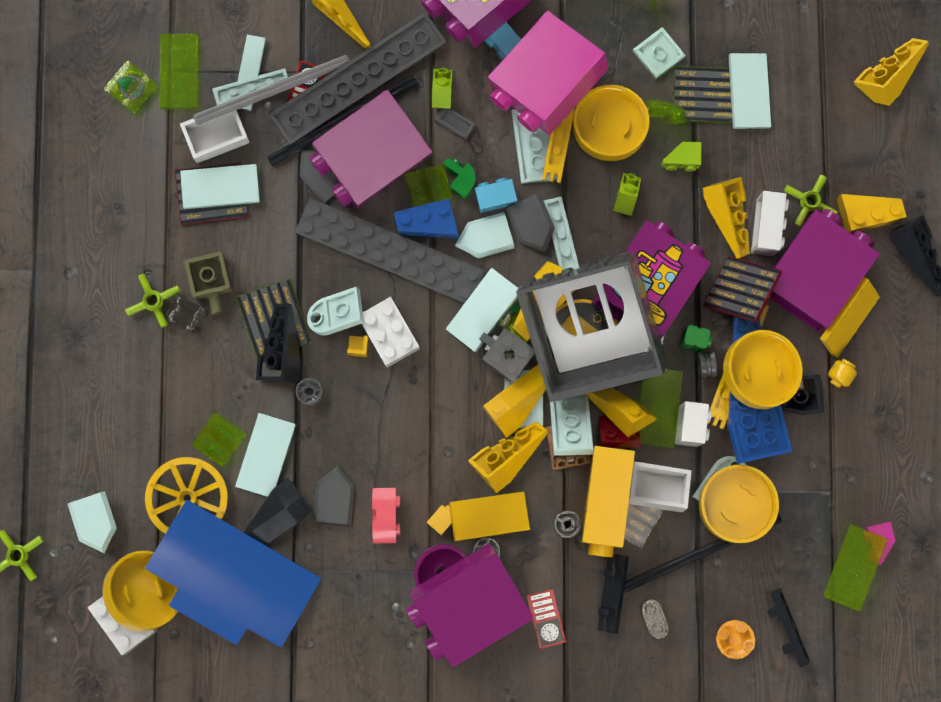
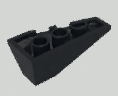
(915, 247)
(281, 352)
(807, 398)
(278, 513)

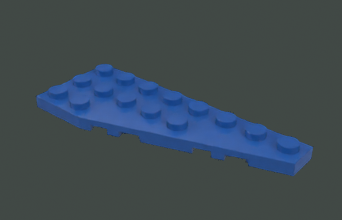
(755, 431)

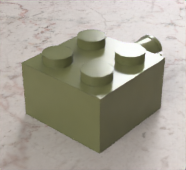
(209, 279)

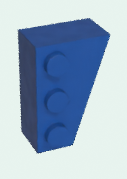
(427, 220)

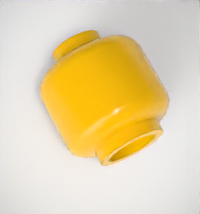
(842, 373)

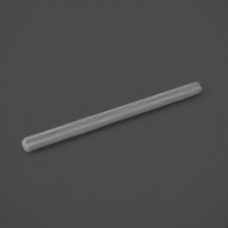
(270, 90)

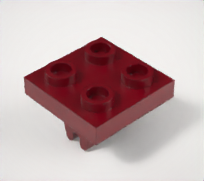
(613, 437)

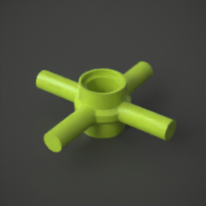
(814, 194)
(145, 301)
(24, 554)

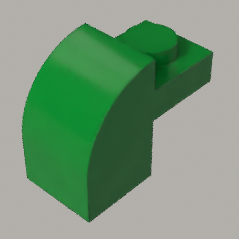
(465, 178)

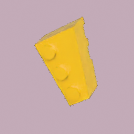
(869, 212)

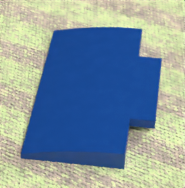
(230, 578)

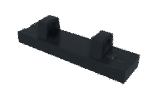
(613, 593)
(796, 645)

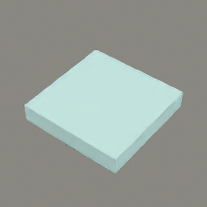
(659, 53)

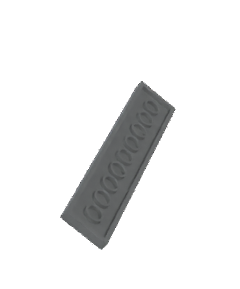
(358, 78)
(389, 251)

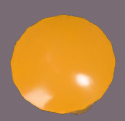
(735, 639)

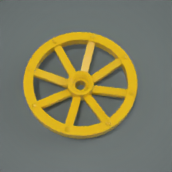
(152, 484)

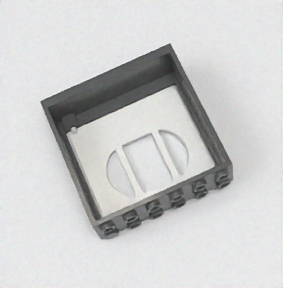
(633, 335)

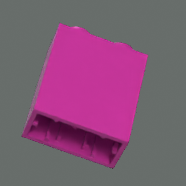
(547, 74)

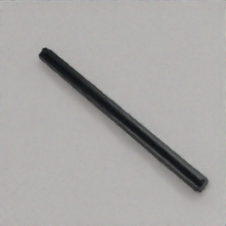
(307, 140)
(680, 562)

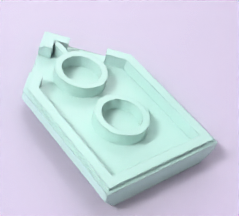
(486, 236)
(93, 520)

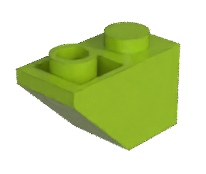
(442, 88)
(685, 155)
(627, 194)

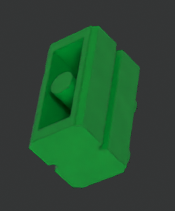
(695, 339)

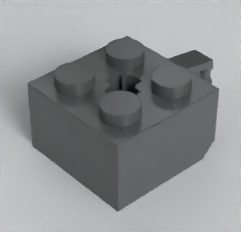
(495, 357)

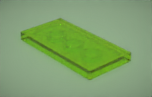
(179, 71)
(662, 398)
(855, 567)

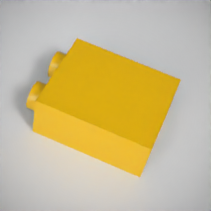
(607, 500)

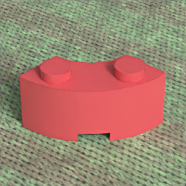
(384, 515)

